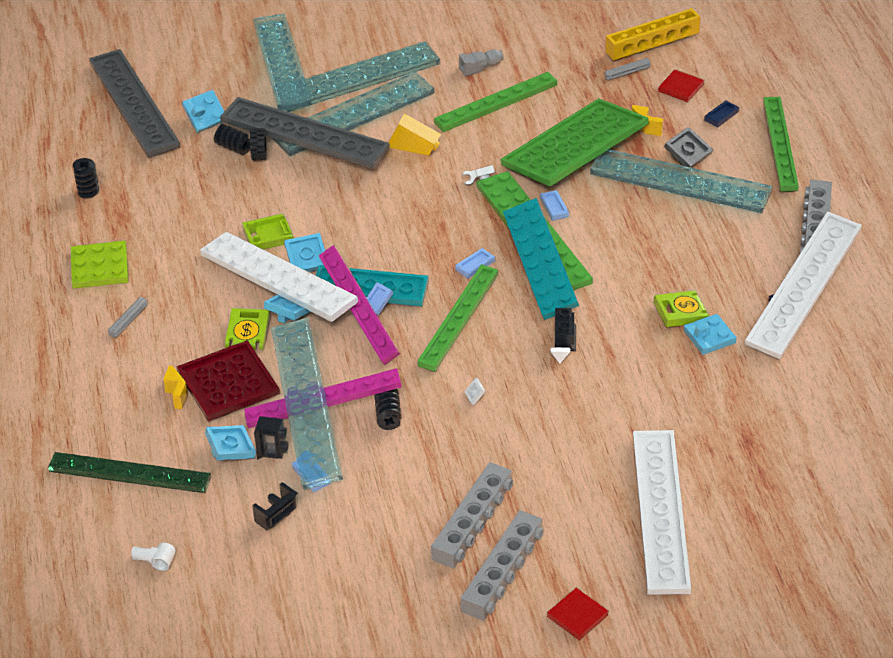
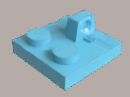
(203, 111)
(304, 251)
(284, 308)
(710, 334)
(230, 442)

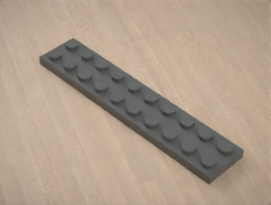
(134, 103)
(306, 132)

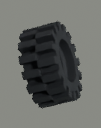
(258, 144)

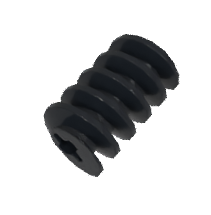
(232, 139)
(86, 177)
(388, 409)

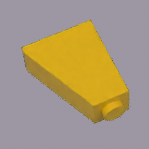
(414, 137)

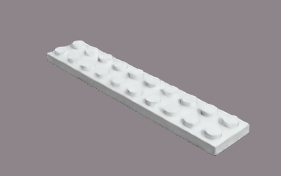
(279, 276)
(803, 285)
(661, 513)

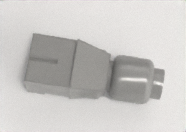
(478, 61)

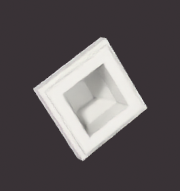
(560, 353)
(474, 391)

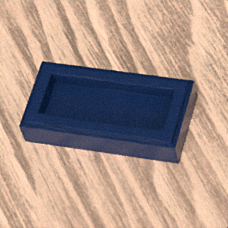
(721, 113)

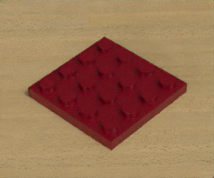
(228, 380)

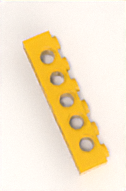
(652, 34)

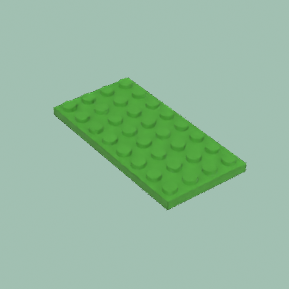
(574, 141)

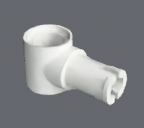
(159, 557)

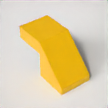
(655, 124)
(176, 385)

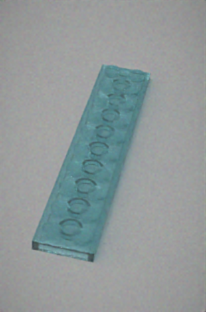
(282, 62)
(370, 72)
(369, 106)
(682, 180)
(306, 404)

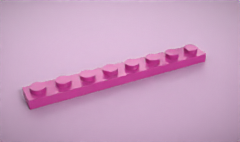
(362, 310)
(334, 394)

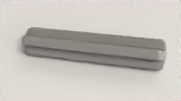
(627, 69)
(127, 317)

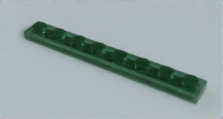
(129, 472)

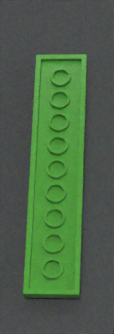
(504, 193)

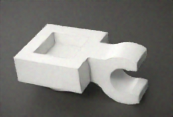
(481, 173)

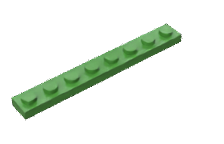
(495, 102)
(780, 144)
(457, 318)

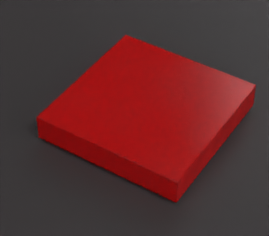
(681, 85)
(577, 613)

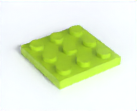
(99, 264)

